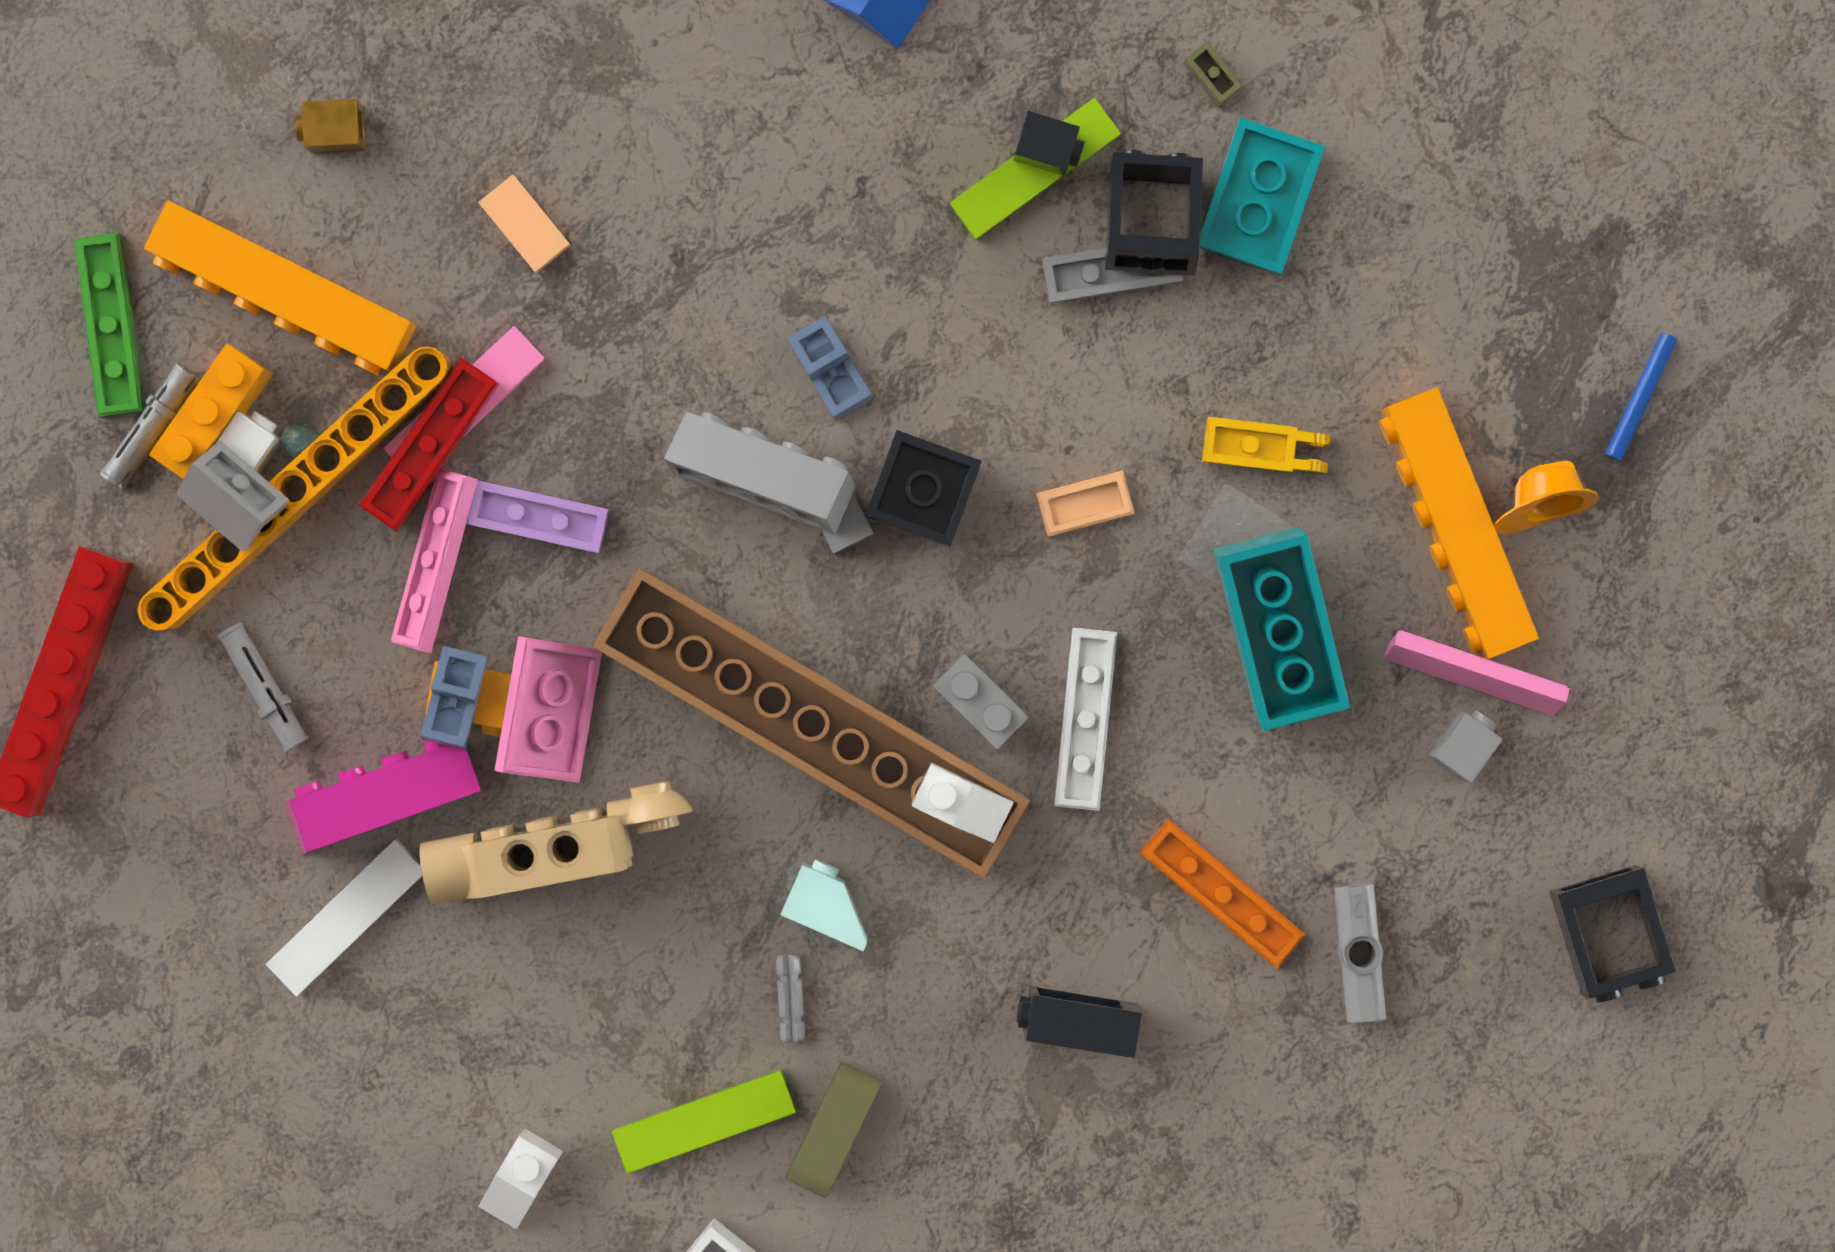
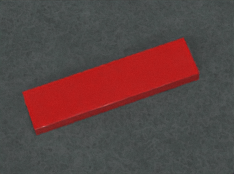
(429, 444)

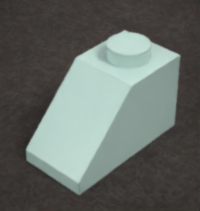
(825, 904)

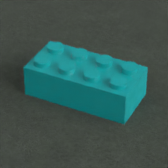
(1281, 628)

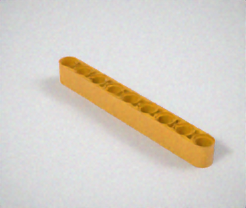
(318, 484)

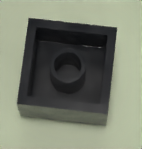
(923, 488)

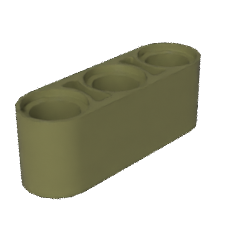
(833, 1130)

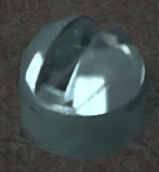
(297, 438)

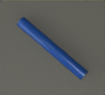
(1641, 396)

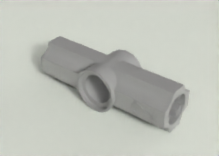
(1361, 982)

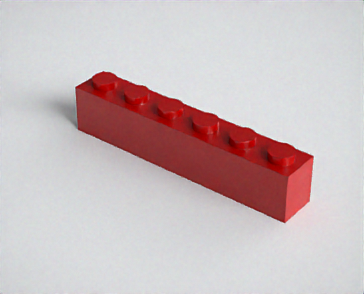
(60, 679)

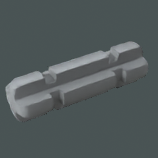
(790, 998)

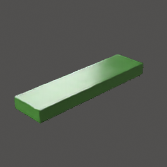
(109, 325)

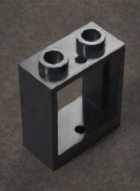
(1152, 253)
(1601, 888)
(1079, 1021)

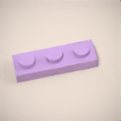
(538, 516)

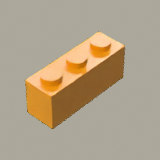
(225, 389)

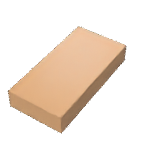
(524, 224)
(1085, 503)

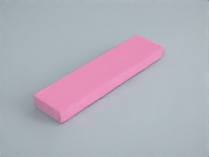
(506, 362)
(434, 560)
(1476, 673)

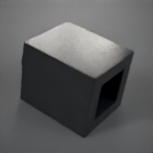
(1048, 144)

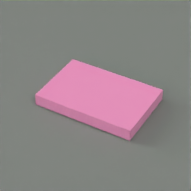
(548, 710)

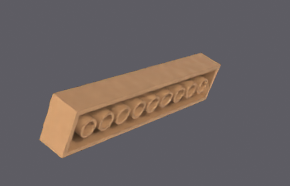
(794, 713)

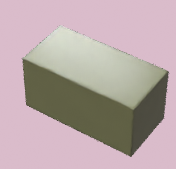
(1212, 74)

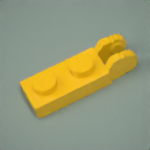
(1260, 445)

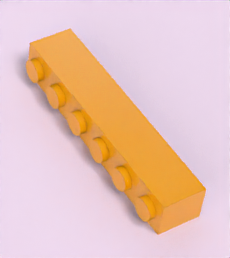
(280, 287)
(1458, 524)

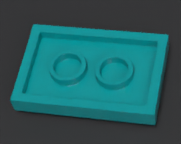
(1260, 196)

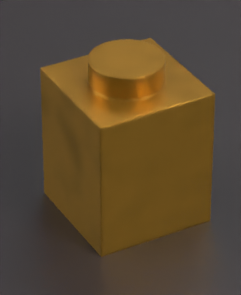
(331, 126)

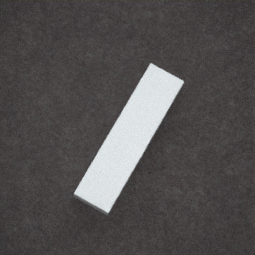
(1085, 719)
(346, 917)

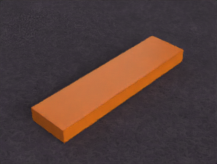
(1222, 893)

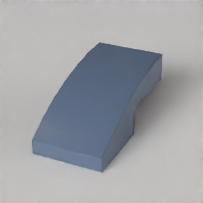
(830, 368)
(454, 698)

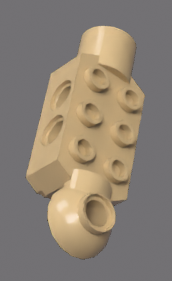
(489, 866)

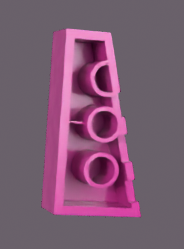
(381, 796)

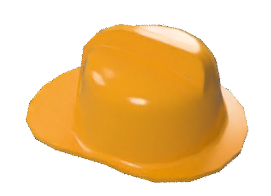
(1544, 495)

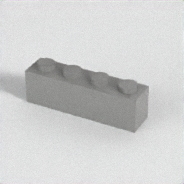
(761, 471)

